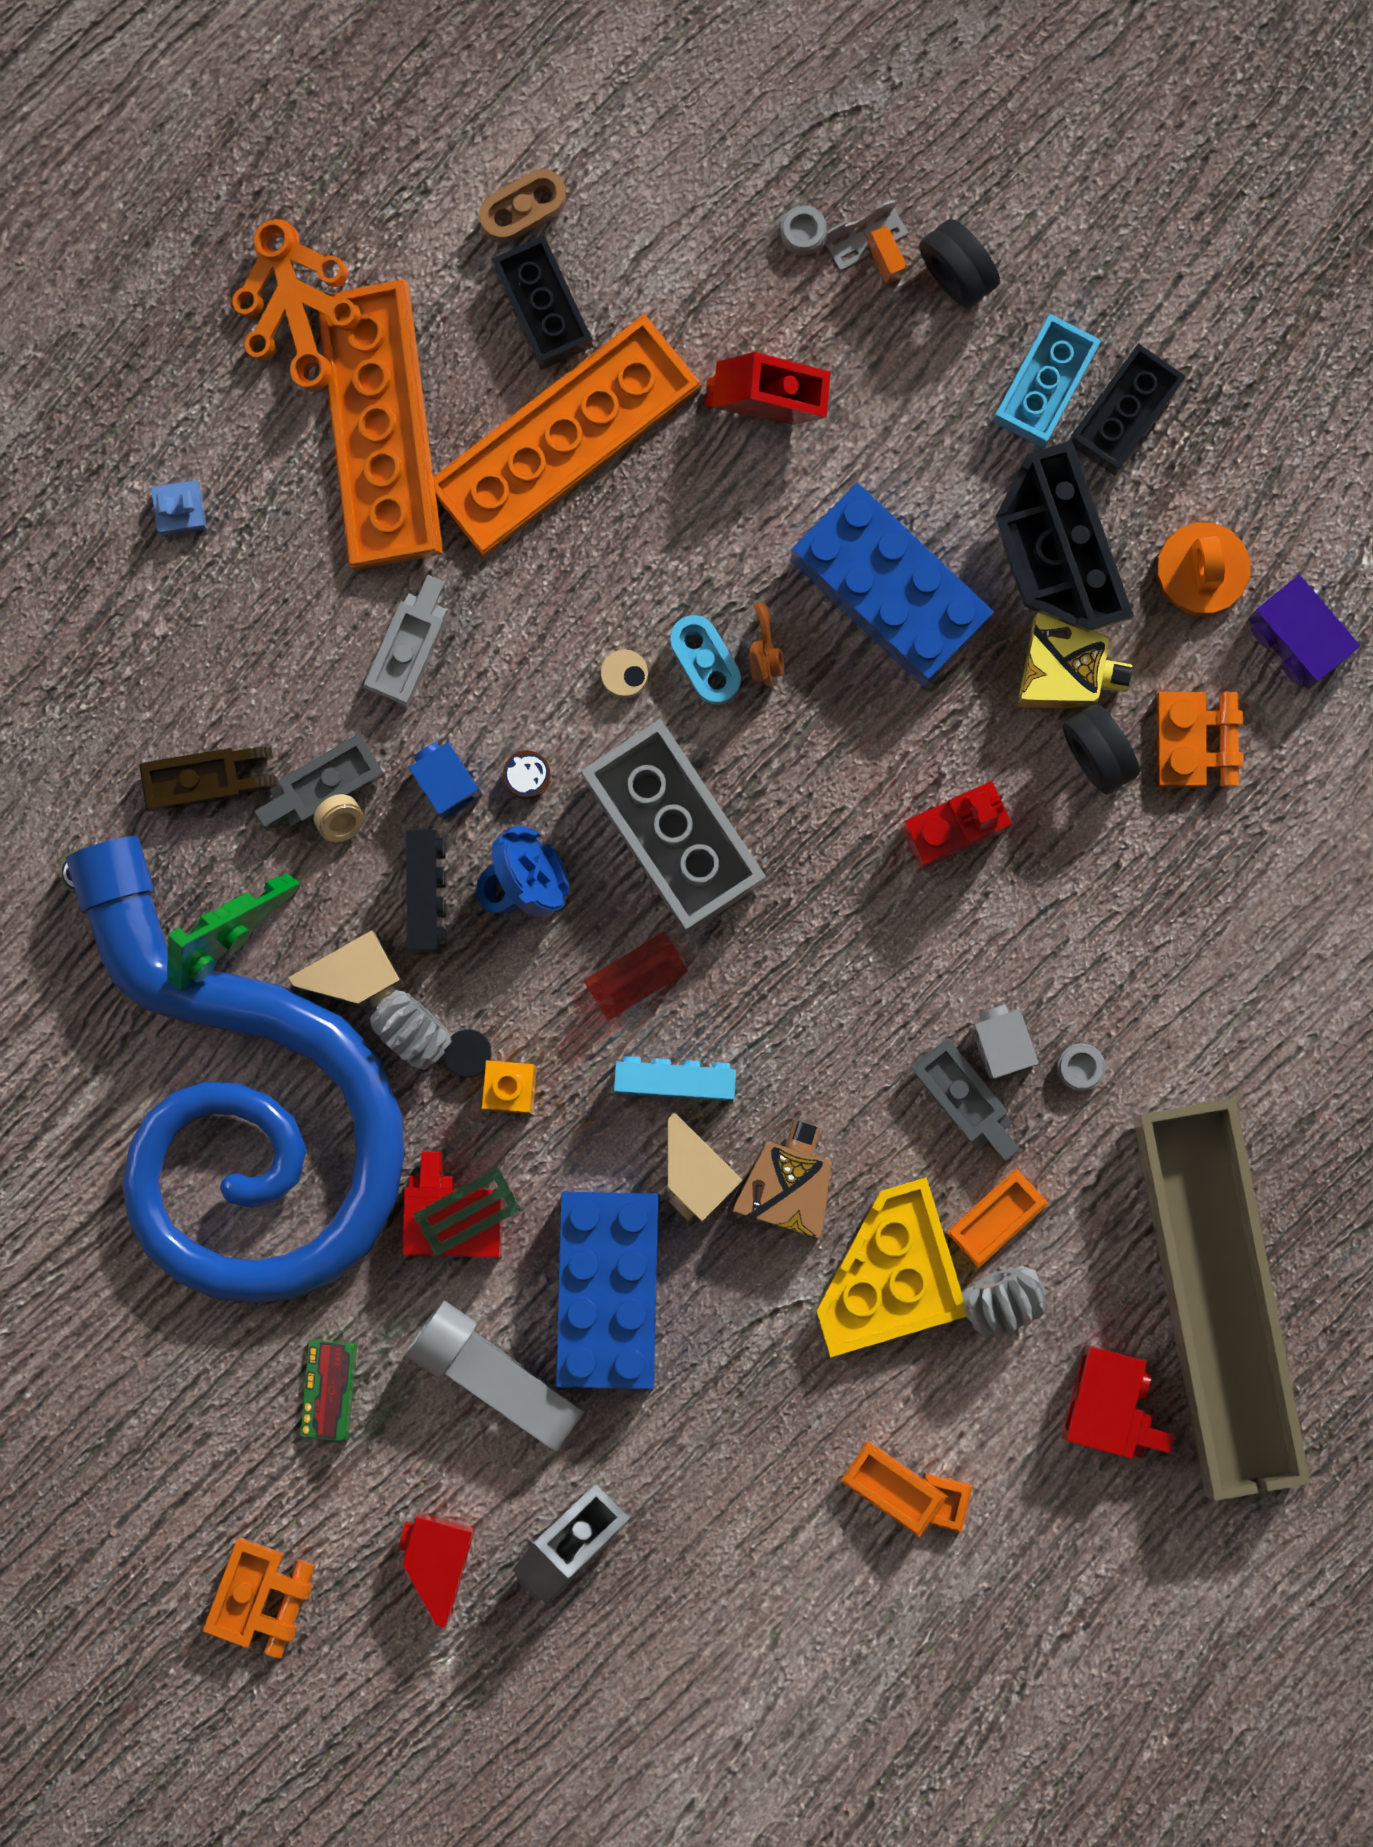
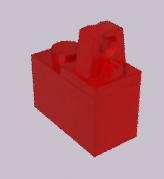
(769, 388)
(956, 825)
(433, 1186)
(1105, 1409)

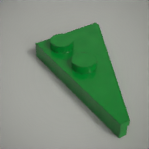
(221, 931)

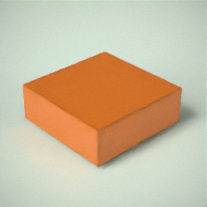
(886, 254)
(954, 1509)

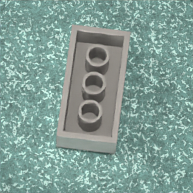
(673, 826)

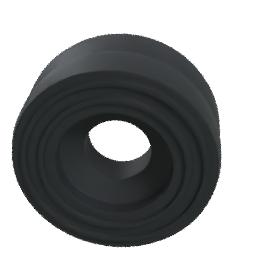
(959, 263)
(1101, 749)

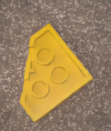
(893, 1274)

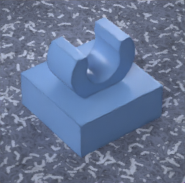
(178, 508)

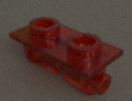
(636, 976)

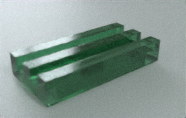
(430, 1232)

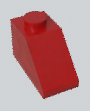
(436, 1561)

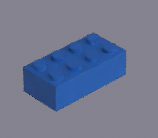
(891, 585)
(607, 1290)

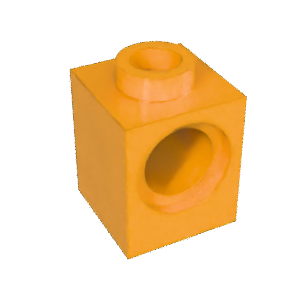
(509, 1087)

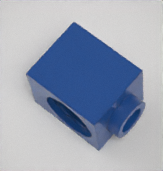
(444, 779)

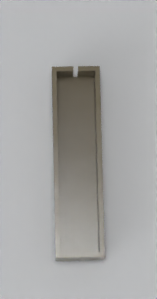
(1221, 1299)

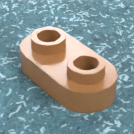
(520, 204)

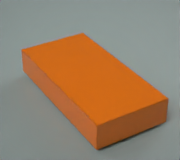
(997, 1218)
(894, 1489)

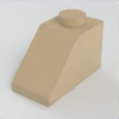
(353, 974)
(695, 1172)

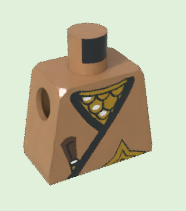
(789, 1184)

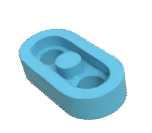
(706, 660)

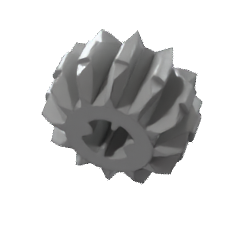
(410, 1030)
(1005, 1300)

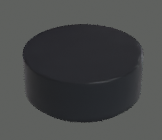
(468, 1053)

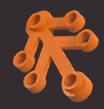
(290, 300)

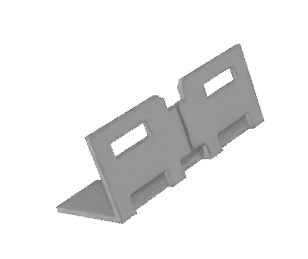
(858, 241)

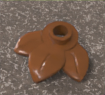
(764, 659)

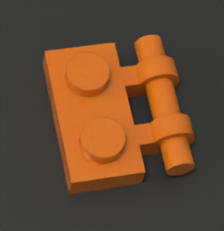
(1183, 744)
(244, 1594)

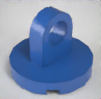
(527, 872)

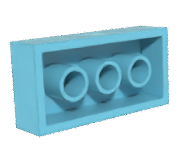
(1046, 381)
(675, 1081)

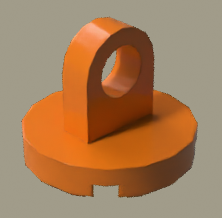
(1203, 569)

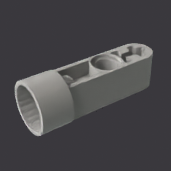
(453, 1348)

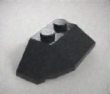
(1060, 543)

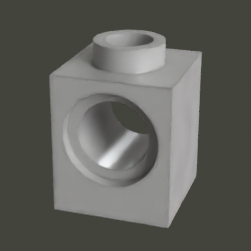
(1003, 1042)

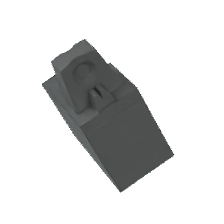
(570, 1544)

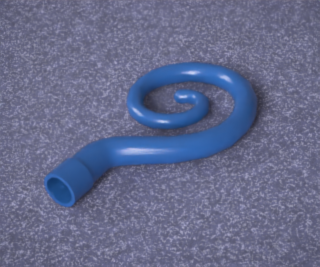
(117, 897)

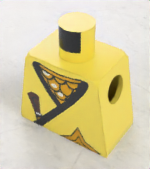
(1068, 667)

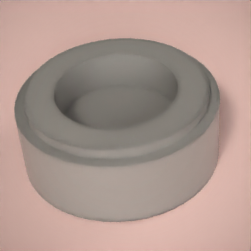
(803, 230)
(1080, 1067)

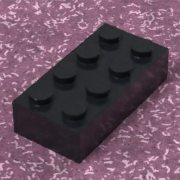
(542, 302)
(1126, 409)
(423, 892)

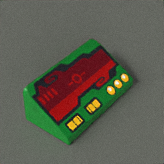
(329, 1390)

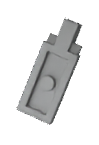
(408, 644)

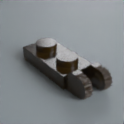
(202, 777)

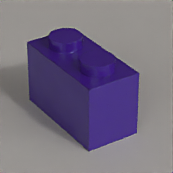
(1302, 633)

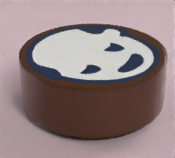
(527, 774)

